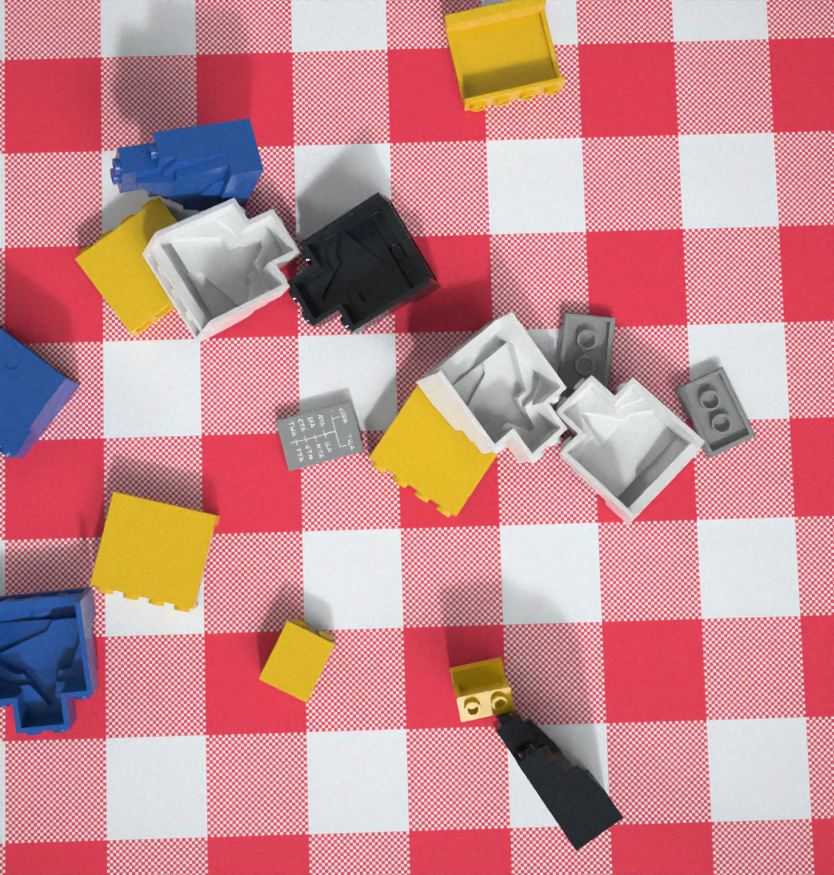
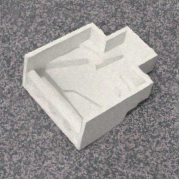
(221, 265)
(499, 391)
(624, 443)

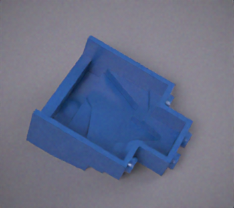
(193, 165)
(29, 395)
(47, 657)

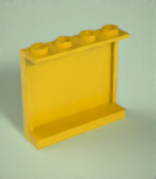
(502, 53)
(122, 272)
(430, 456)
(153, 551)

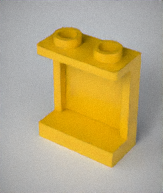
(298, 659)
(481, 689)

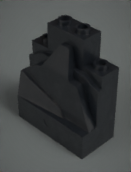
(361, 268)
(567, 791)

